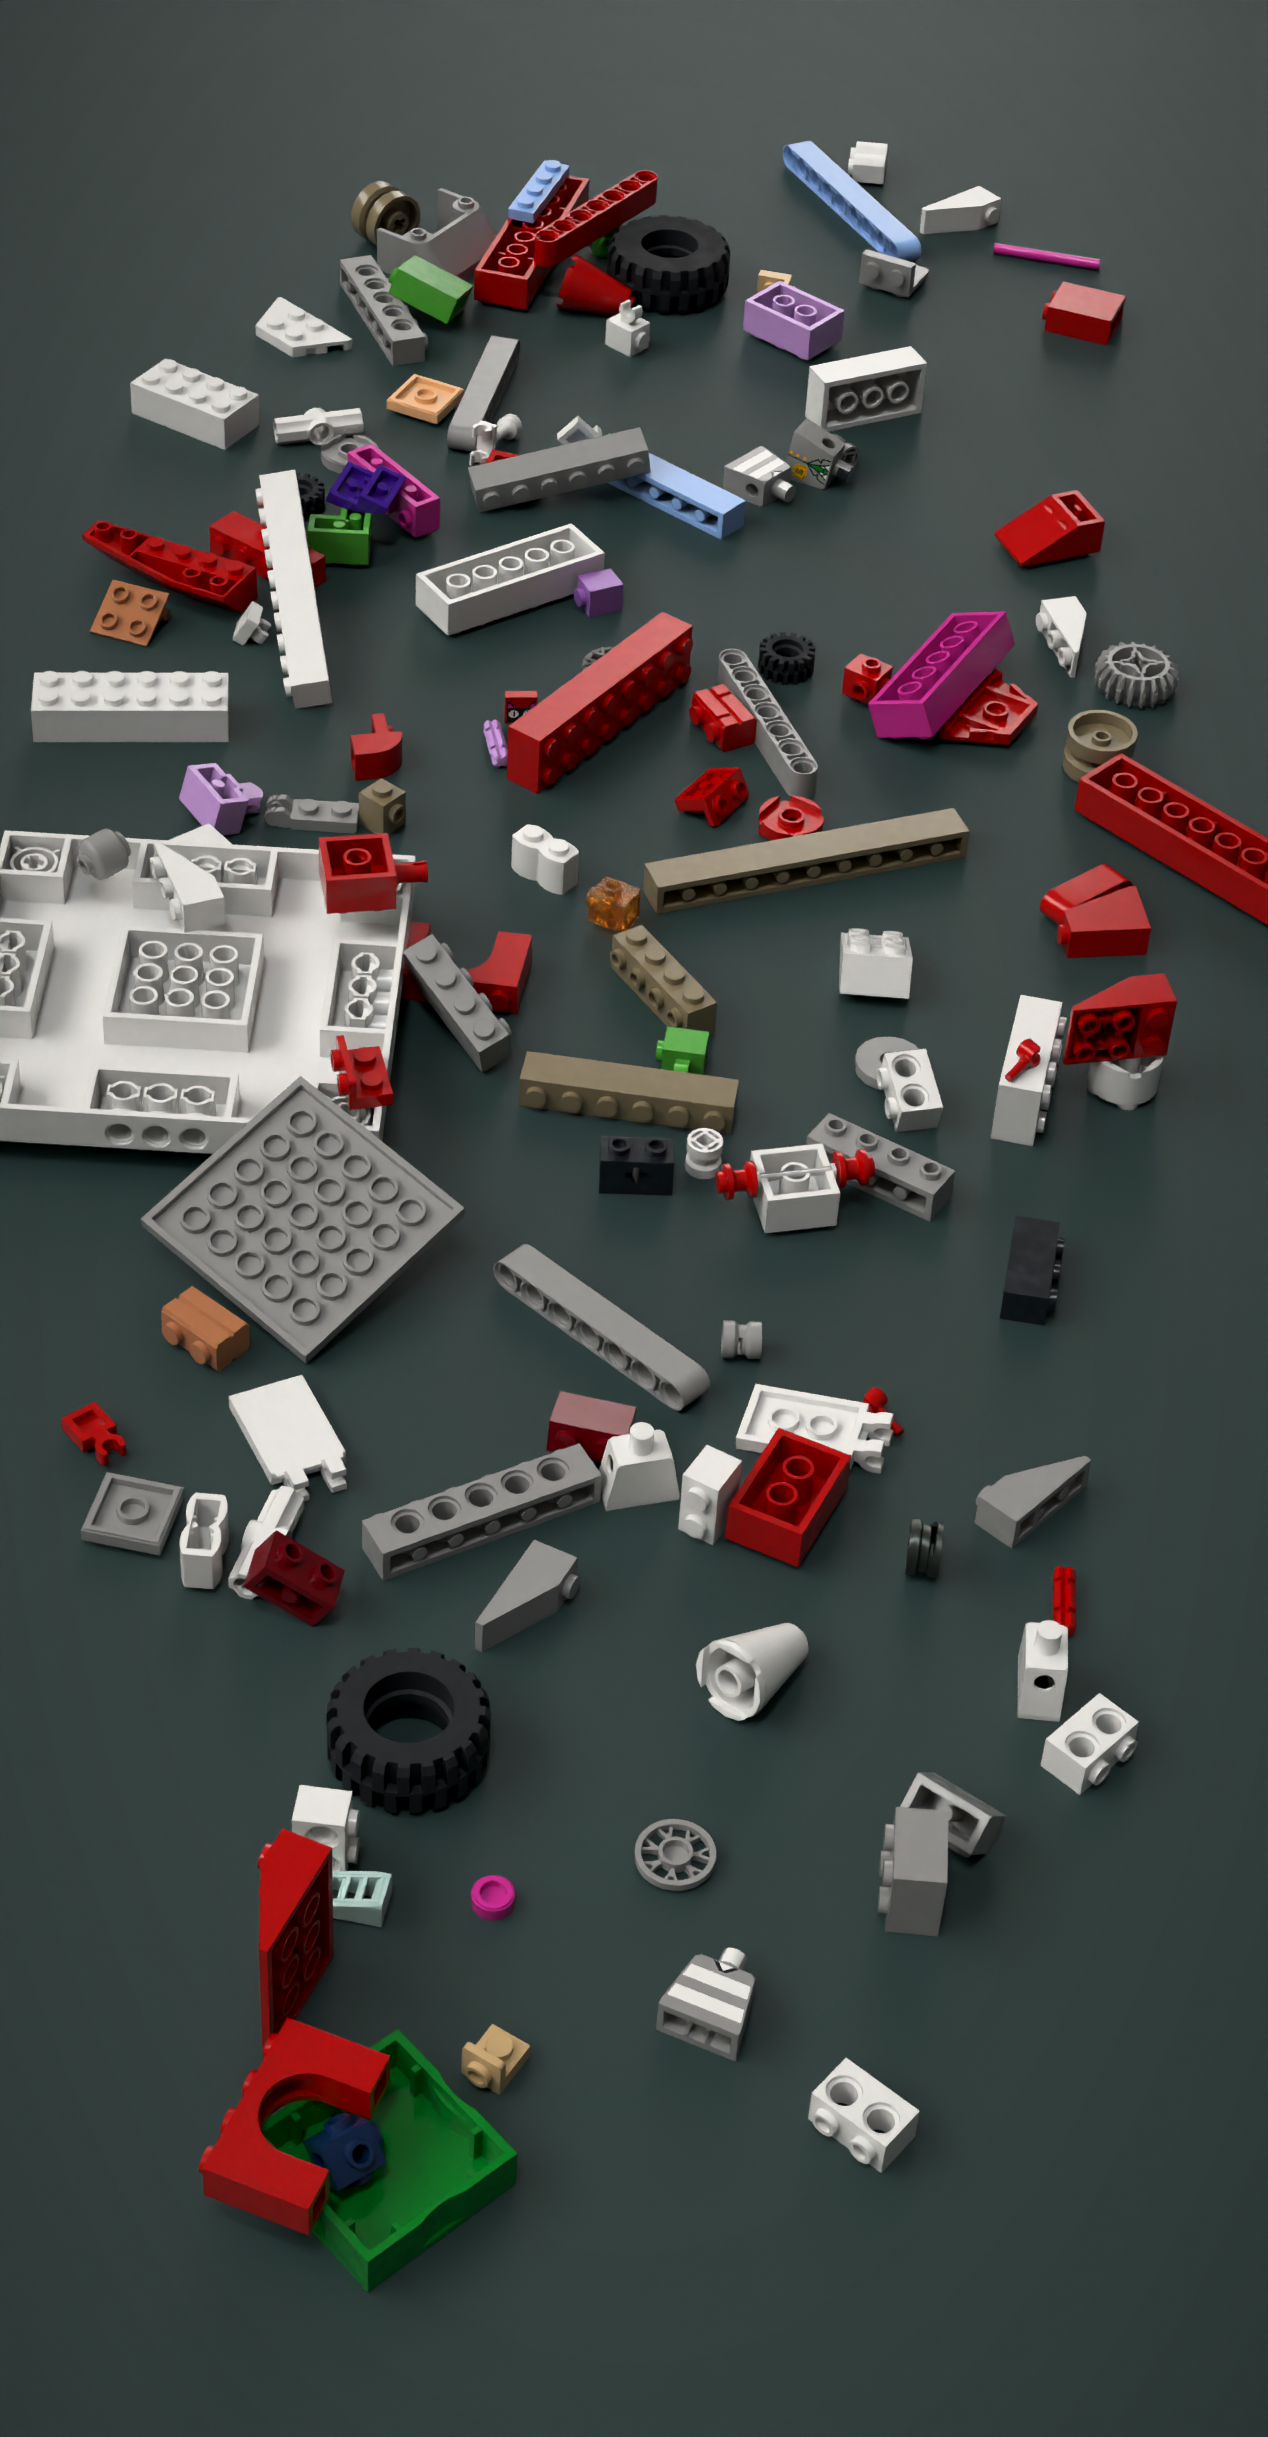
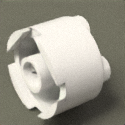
(1125, 1080)

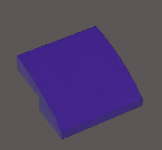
(365, 490)

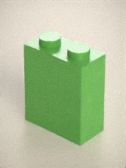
(429, 288)

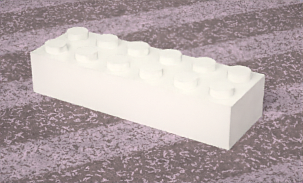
(506, 579)
(130, 707)

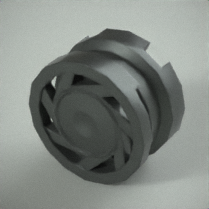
(919, 1546)

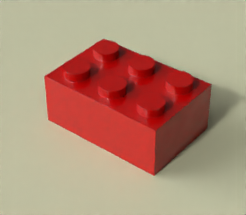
(787, 1497)

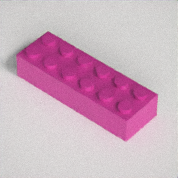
(941, 675)

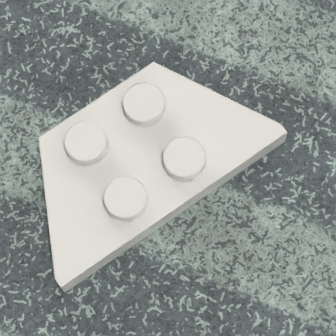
(298, 331)

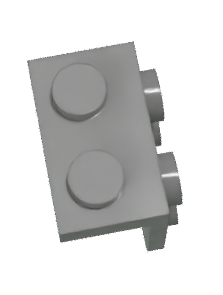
(890, 273)

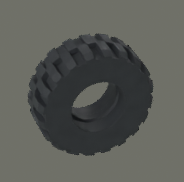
(670, 263)

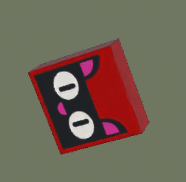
(517, 704)

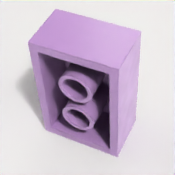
(793, 320)

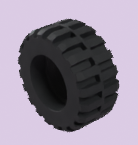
(408, 1773)

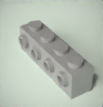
(457, 1002)
(900, 1173)

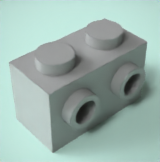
(971, 1821)

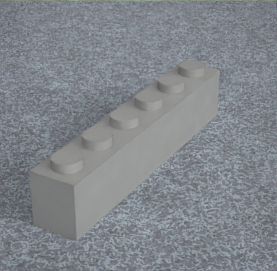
(559, 469)

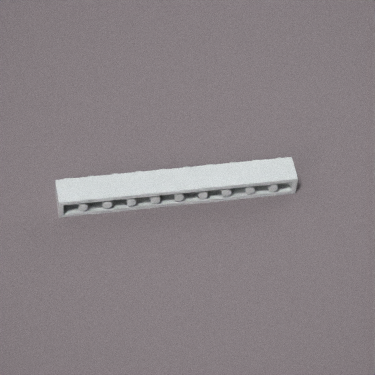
(294, 591)

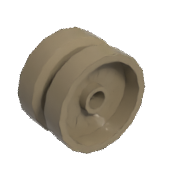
(386, 208)
(1096, 738)

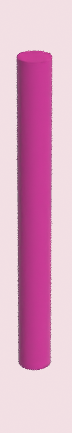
(1046, 256)

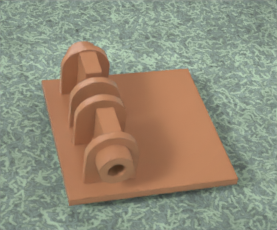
(130, 613)

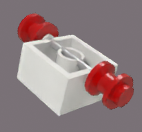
(795, 1184)

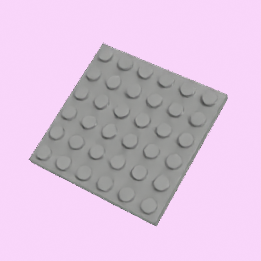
(303, 1218)

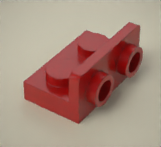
(715, 794)
(361, 1076)

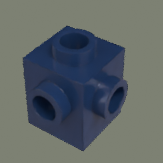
(348, 2149)

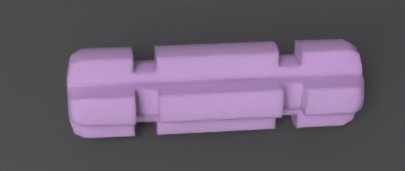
(496, 743)

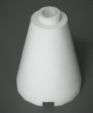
(750, 1668)

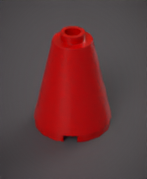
(592, 290)

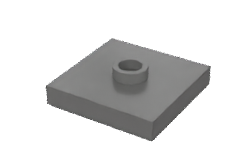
(132, 1513)

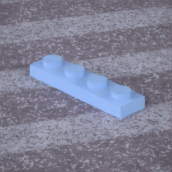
(538, 191)

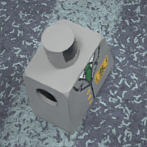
(817, 457)

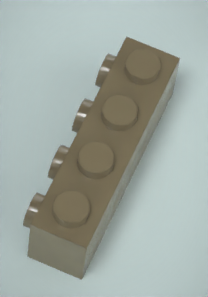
(662, 981)

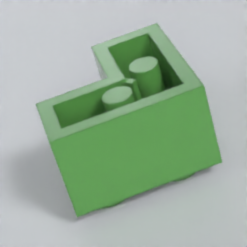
(342, 537)

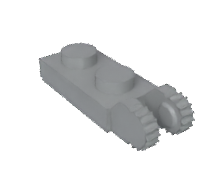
(312, 814)

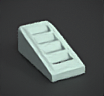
(362, 1883)

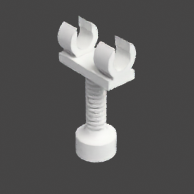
(488, 434)

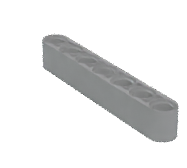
(483, 391)
(774, 732)
(602, 1327)

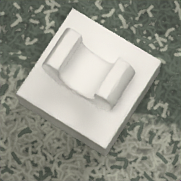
(251, 625)

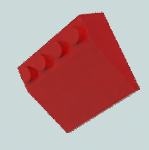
(293, 1925)

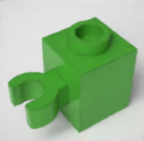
(683, 1050)

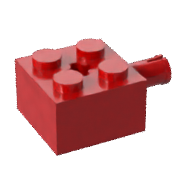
(361, 873)

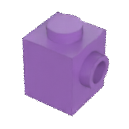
(599, 593)

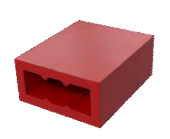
(1084, 313)

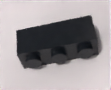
(1032, 1271)

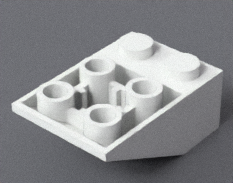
(875, 964)

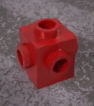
(865, 678)

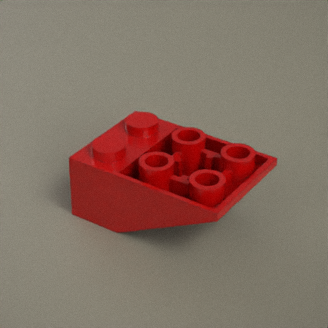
(1053, 530)
(1122, 1022)

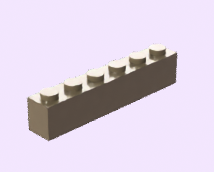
(628, 1092)

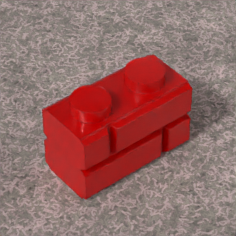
(723, 718)

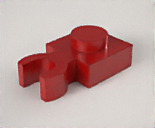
(94, 1429)

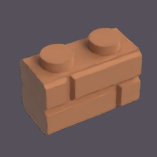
(205, 1329)

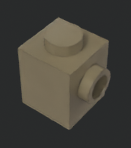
(382, 807)

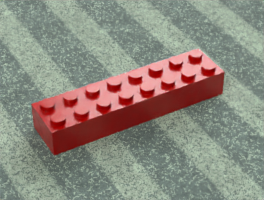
(508, 267)
(598, 702)
(1179, 831)

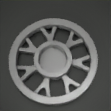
(675, 1854)

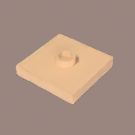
(425, 398)

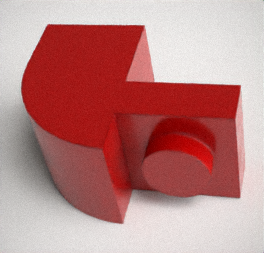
(376, 753)

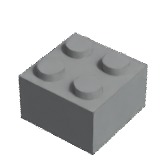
(914, 1871)

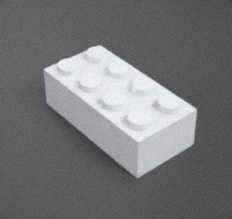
(866, 389)
(195, 403)
(1020, 1101)

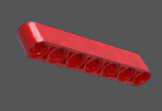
(595, 218)

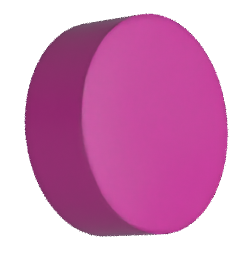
(493, 1897)

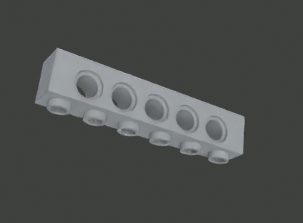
(382, 312)
(480, 1511)

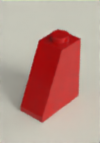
(1106, 926)

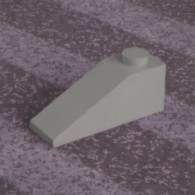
(1028, 1498)
(528, 1595)

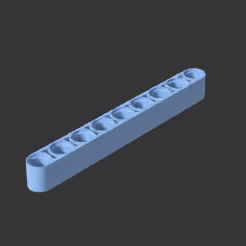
(851, 201)

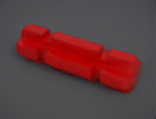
(1064, 1597)

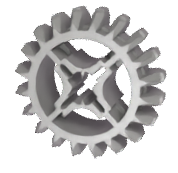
(1136, 675)

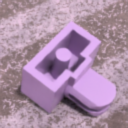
(219, 798)

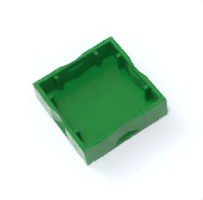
(436, 2176)

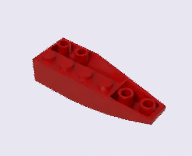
(177, 566)

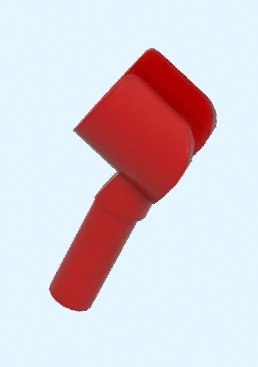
(1028, 1054)
(877, 1400)

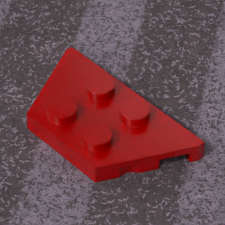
(991, 713)

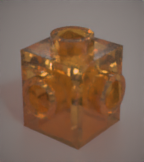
(613, 904)

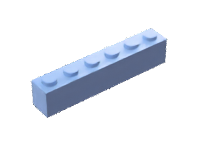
(687, 497)

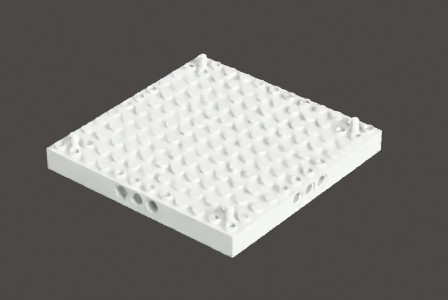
(172, 1036)

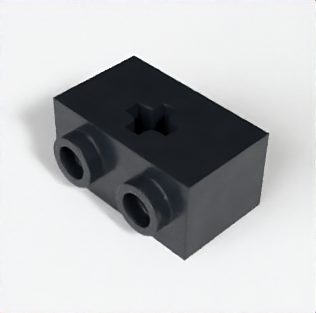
(636, 1165)

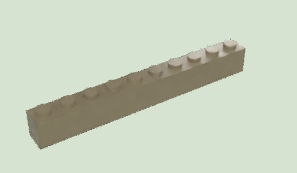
(805, 860)

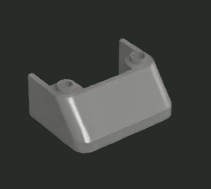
(455, 247)

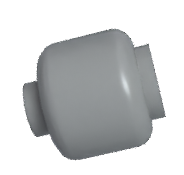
(103, 854)

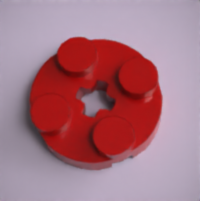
(777, 818)

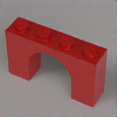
(499, 978)
(295, 2067)

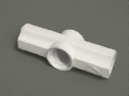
(303, 427)
(280, 1514)

